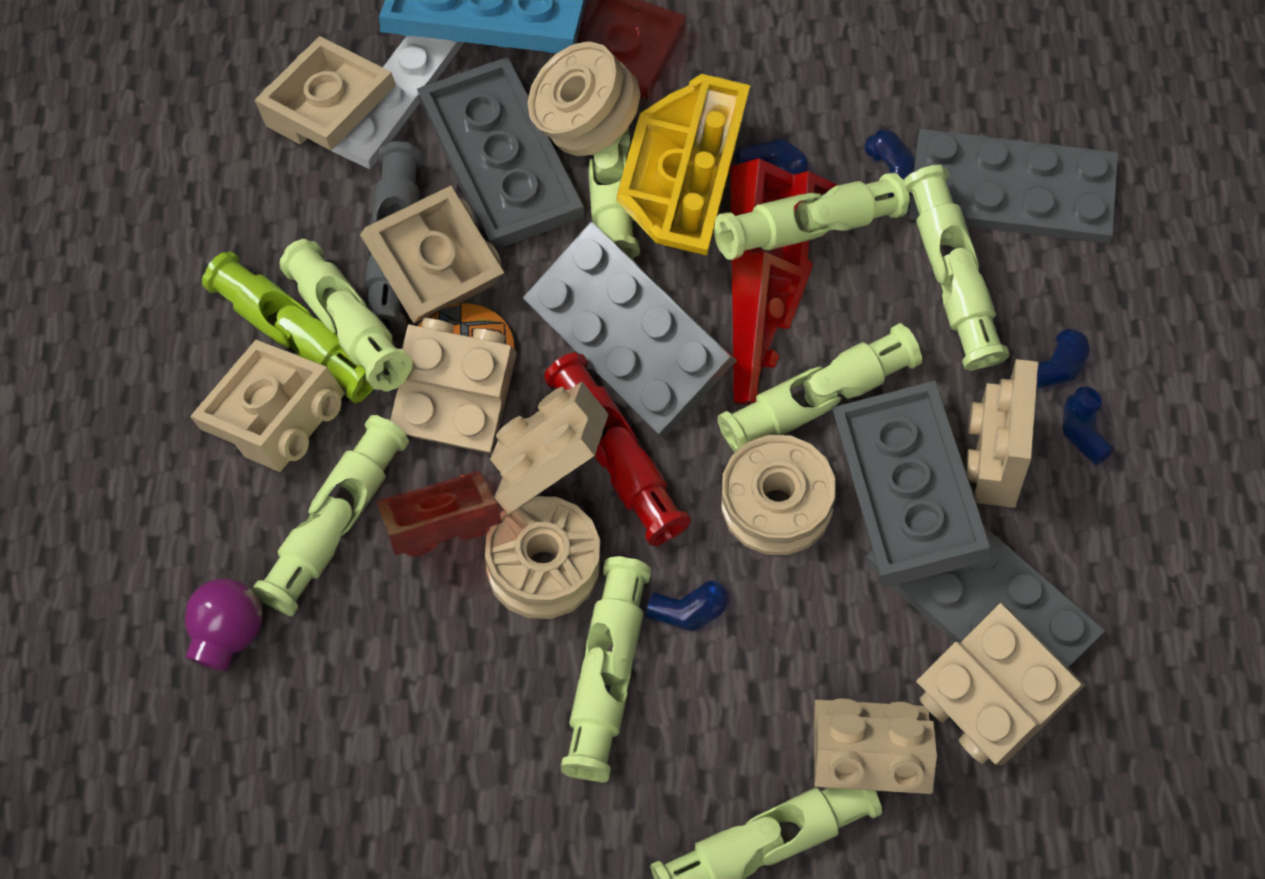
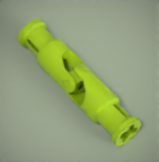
(295, 327)

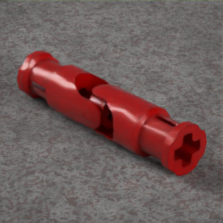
(630, 468)

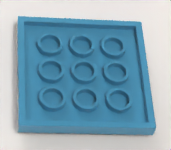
(501, 23)

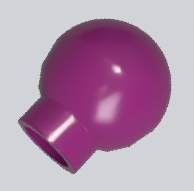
(221, 621)

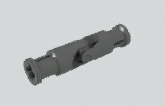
(391, 194)

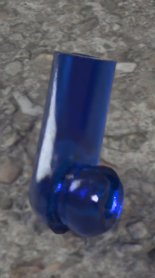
(889, 147)
(776, 153)
(1066, 360)
(1080, 425)
(691, 611)

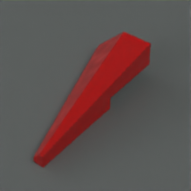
(765, 282)

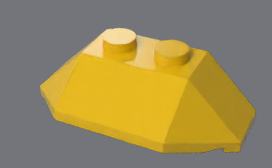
(683, 162)

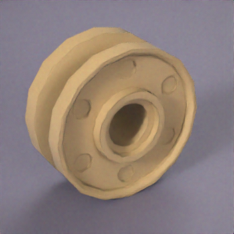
(583, 99)
(782, 465)
(549, 587)

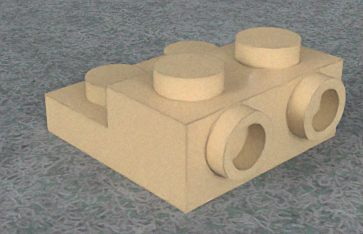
(323, 94)
(433, 254)
(454, 386)
(270, 405)
(1003, 437)
(547, 445)
(998, 686)
(874, 746)

